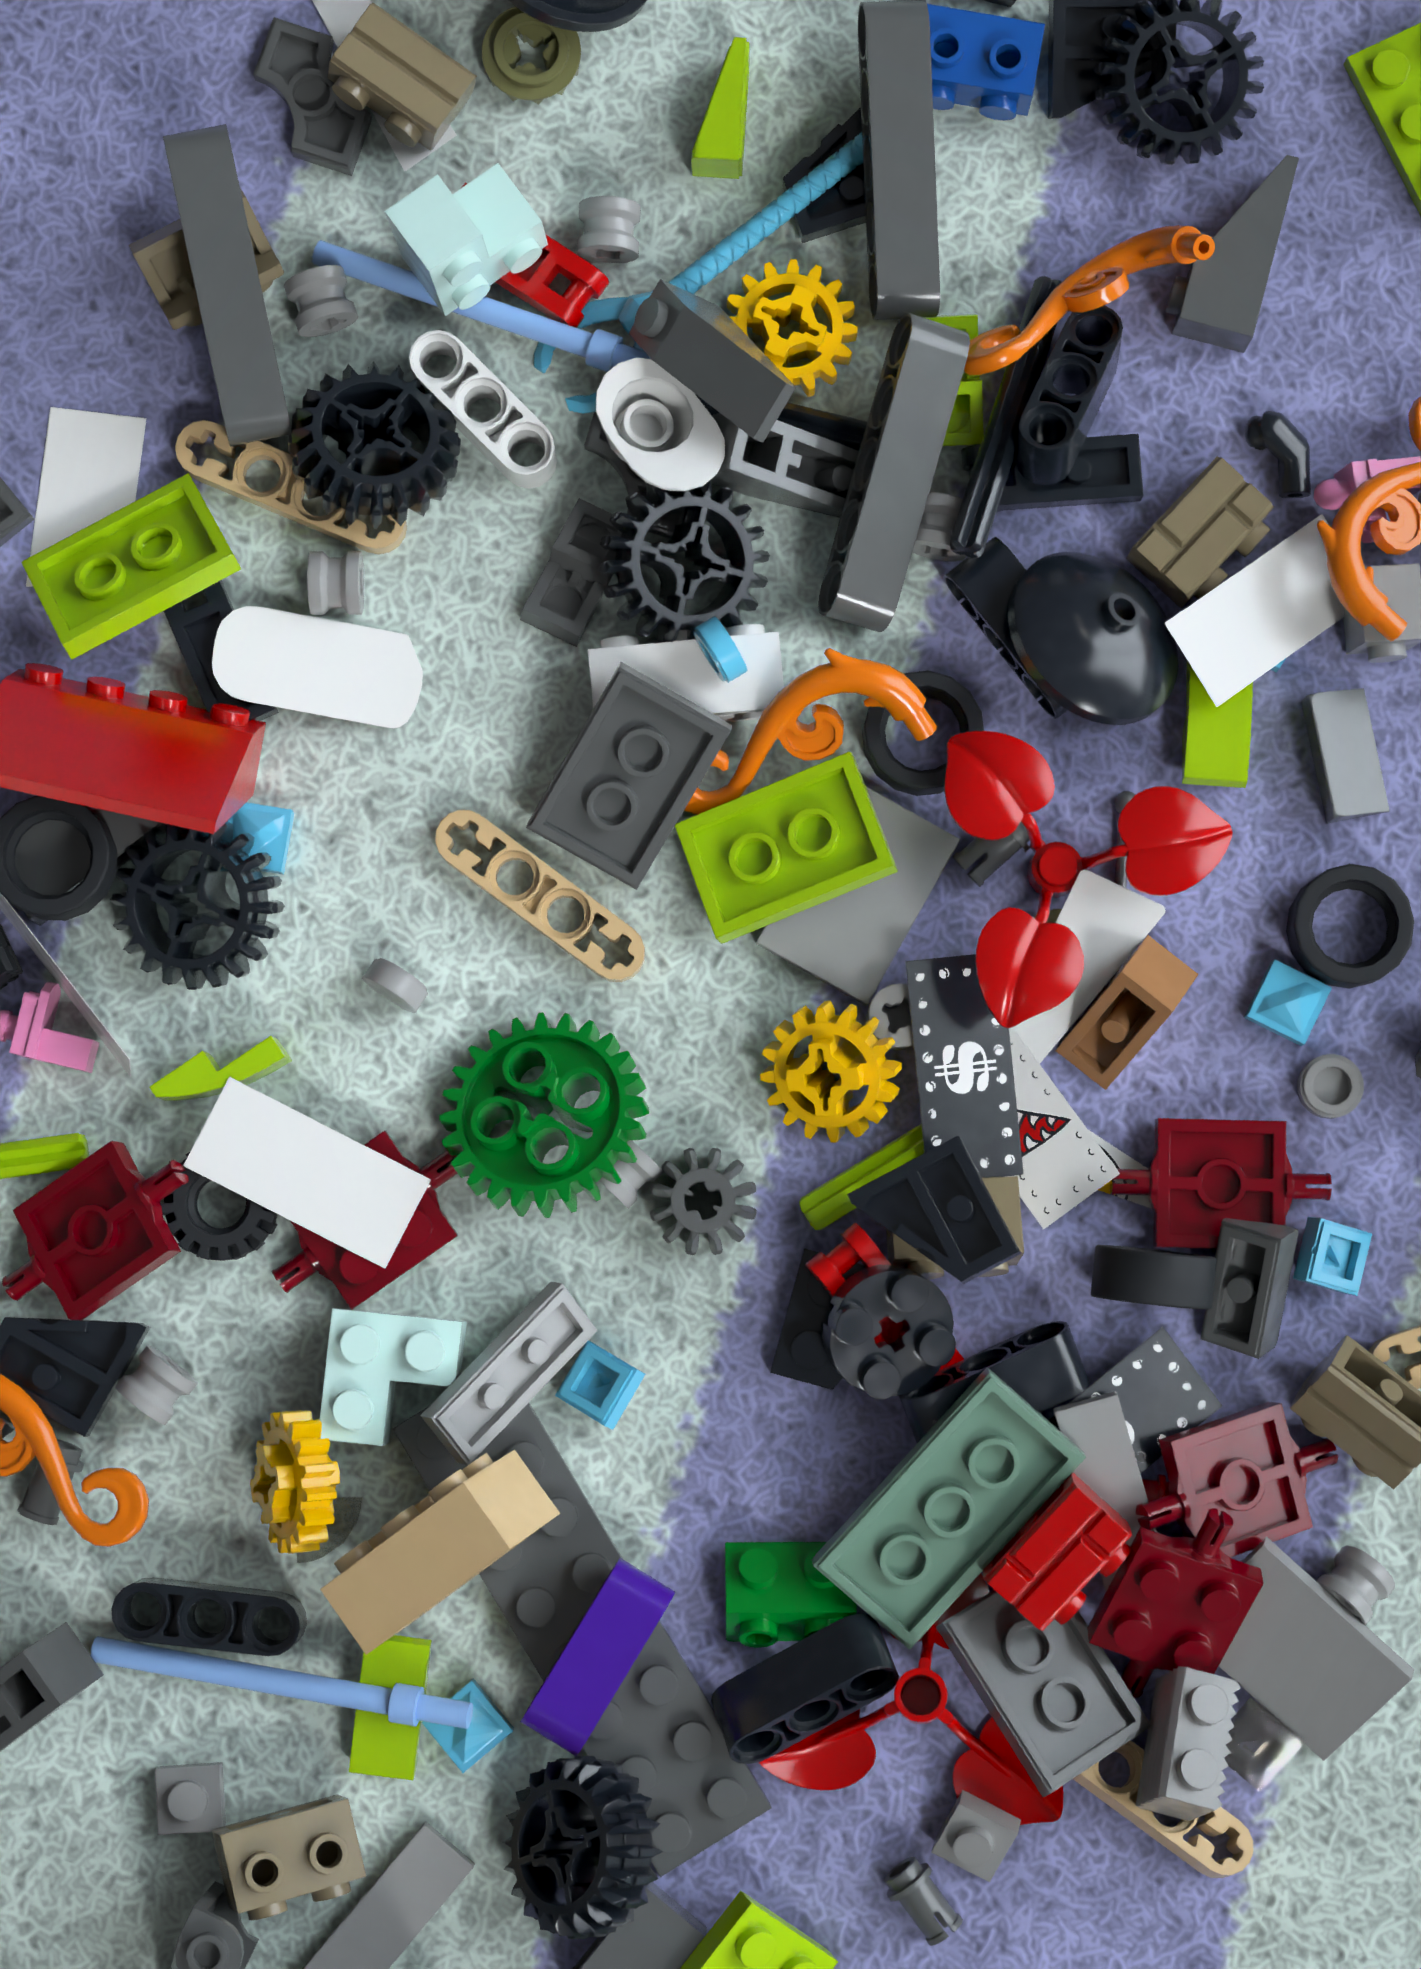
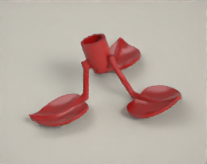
(995, 786)
(989, 1770)

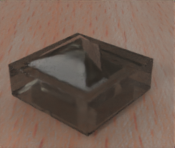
(1259, 1744)

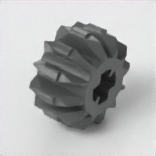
(692, 1219)

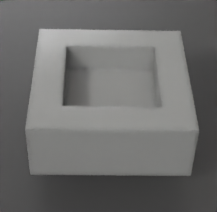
(190, 1798)
(976, 1836)

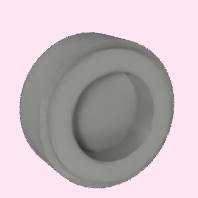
(395, 984)
(1330, 1086)

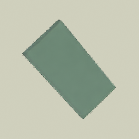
(948, 1508)

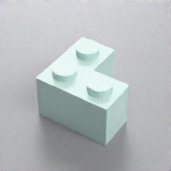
(467, 237)
(369, 1356)

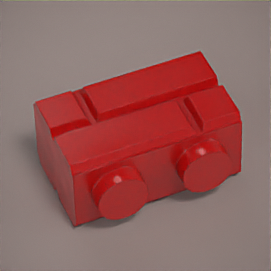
(1059, 1554)

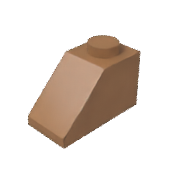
(1127, 1012)

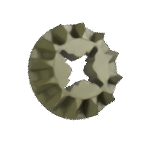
(527, 82)

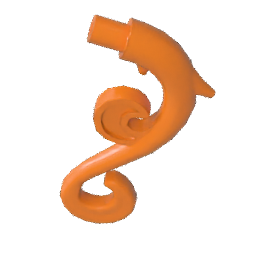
(1087, 289)
(1342, 540)
(819, 739)
(37, 1438)

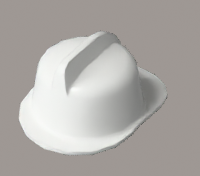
(659, 426)

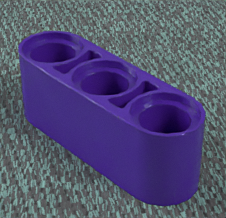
(598, 1657)

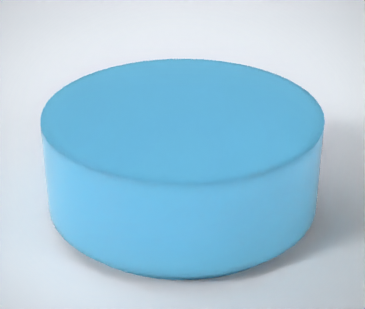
(720, 650)

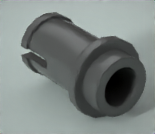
(995, 852)
(39, 1500)
(922, 1899)

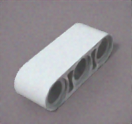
(472, 382)

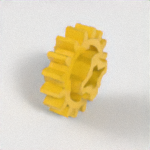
(812, 339)
(848, 1050)
(295, 1481)

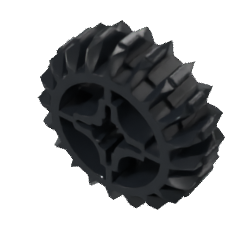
(1192, 102)
(371, 415)
(692, 538)
(175, 948)
(581, 1847)

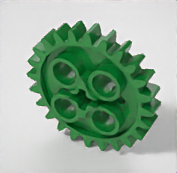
(514, 1162)

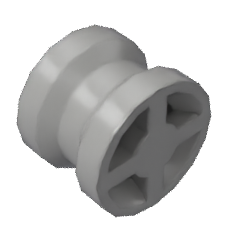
(608, 229)
(321, 301)
(937, 526)
(335, 582)
(893, 1021)
(633, 1176)
(156, 1385)
(1357, 1582)

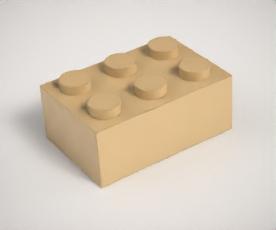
(437, 1547)

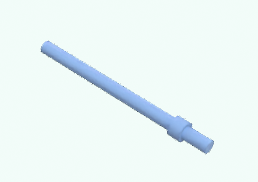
(601, 349)
(402, 1704)

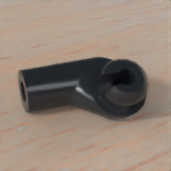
(1288, 446)

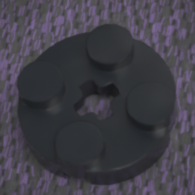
(854, 1321)

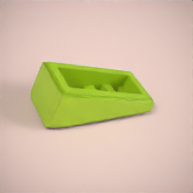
(721, 137)

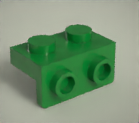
(778, 1593)

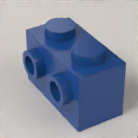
(983, 61)

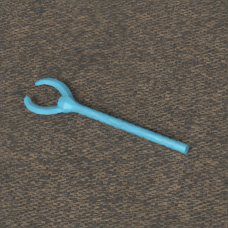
(717, 258)

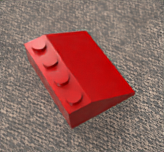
(126, 749)

